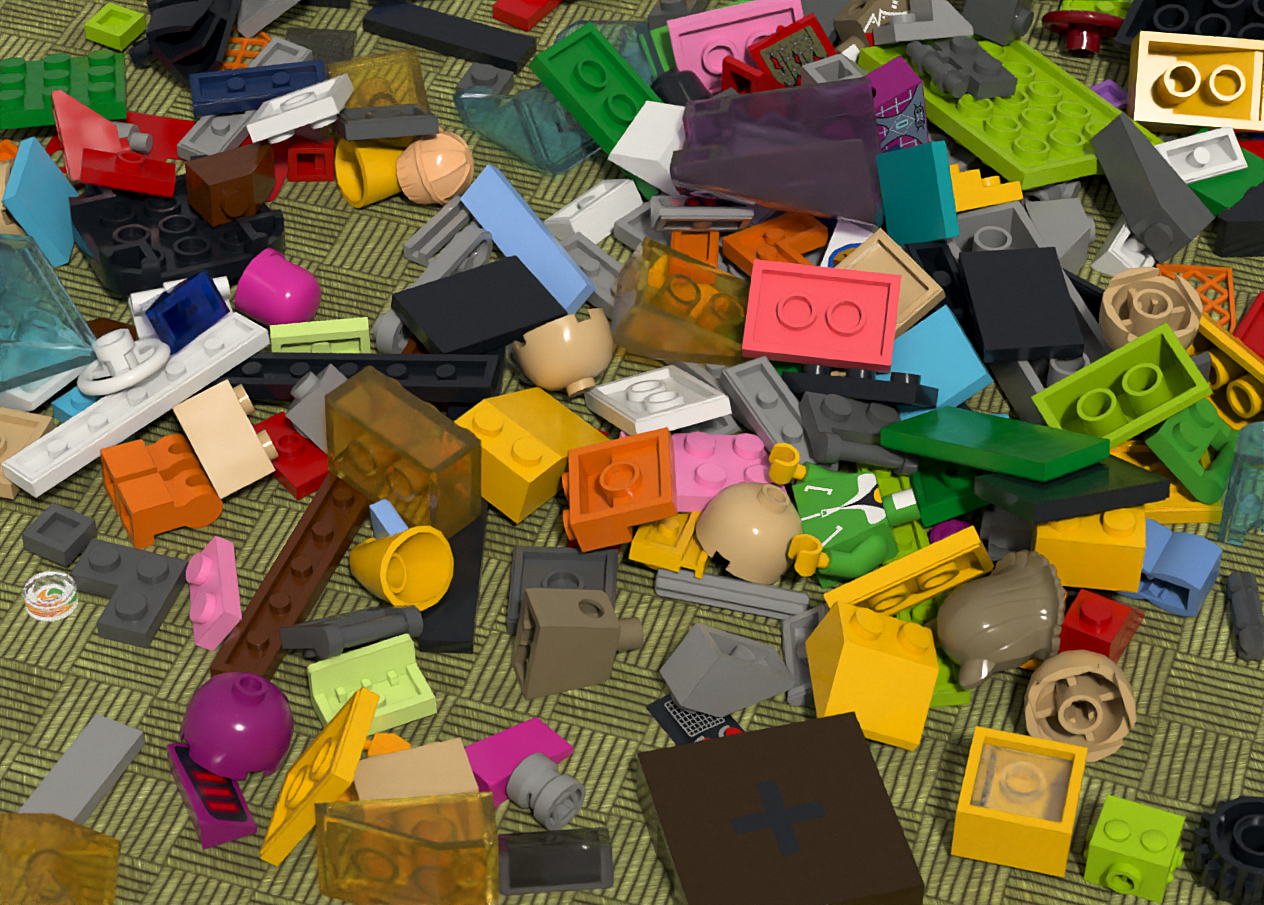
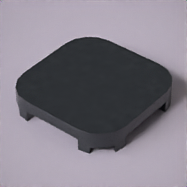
(152, 239)

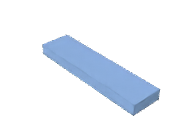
(523, 234)

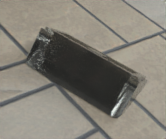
(555, 861)

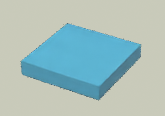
(39, 201)
(942, 357)

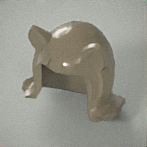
(1002, 618)

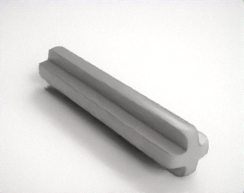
(732, 593)

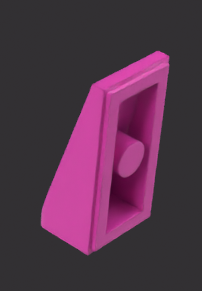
(498, 755)

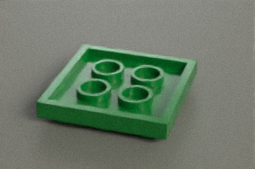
(91, 79)

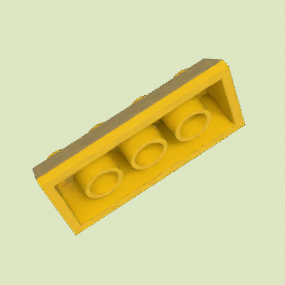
(1234, 374)

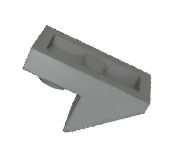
(927, 22)

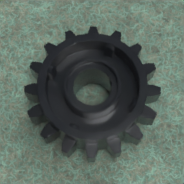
(1232, 850)

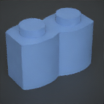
(1177, 570)

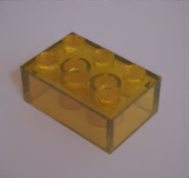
(403, 452)

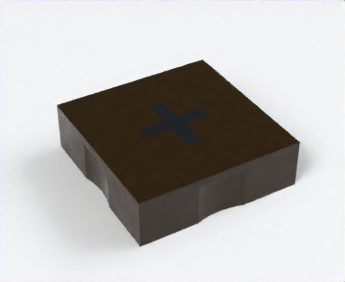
(777, 819)

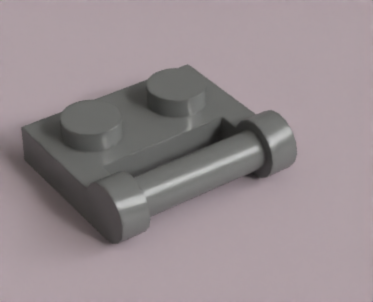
(851, 431)
(365, 626)

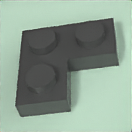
(139, 586)

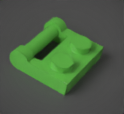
(1184, 439)

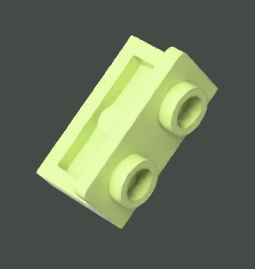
(382, 668)

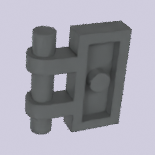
(962, 67)

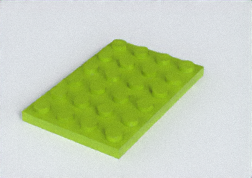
(1026, 137)

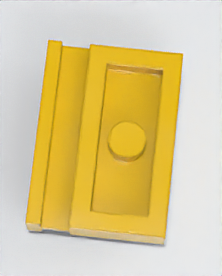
(671, 544)

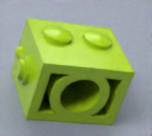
(1134, 849)

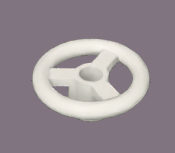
(120, 358)

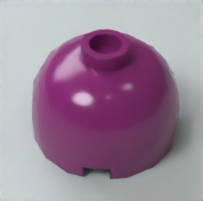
(238, 725)

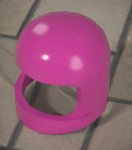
(277, 291)

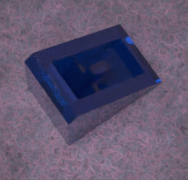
(185, 310)

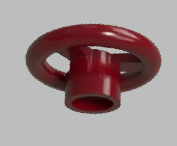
(1082, 29)

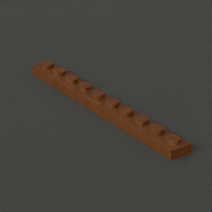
(298, 573)

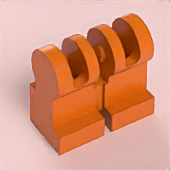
(158, 487)

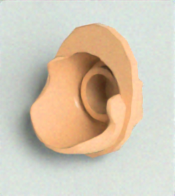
(435, 168)

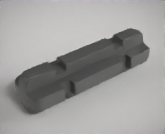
(1246, 615)

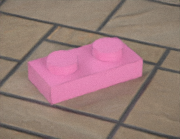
(213, 593)

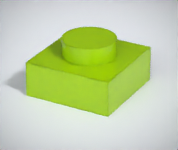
(115, 26)

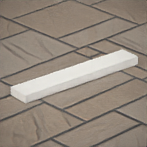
(130, 409)

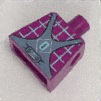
(899, 105)

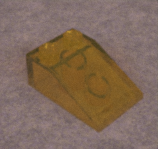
(679, 308)
(409, 850)

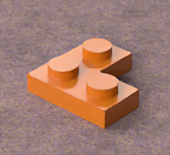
(777, 240)

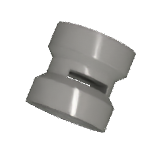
(548, 793)

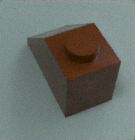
(231, 182)

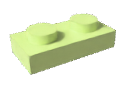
(325, 336)

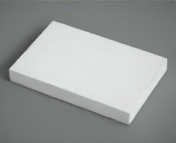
(657, 401)

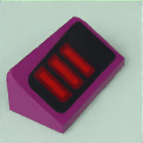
(210, 799)

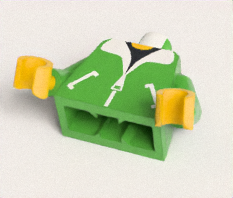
(842, 518)

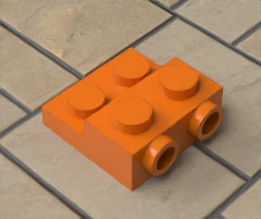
(619, 487)

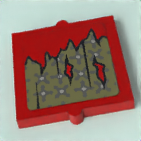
(790, 48)

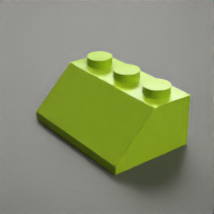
(1125, 389)

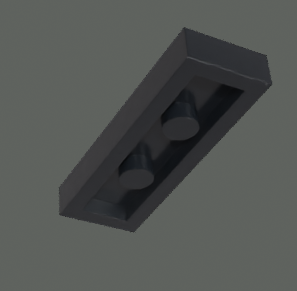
(861, 385)

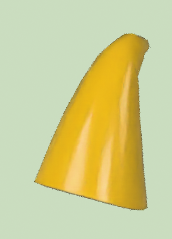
(366, 170)
(405, 566)

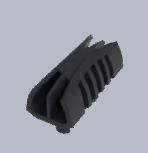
(186, 36)

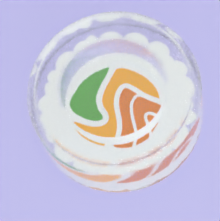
(50, 596)

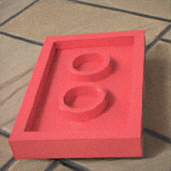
(821, 316)

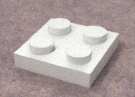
(310, 105)

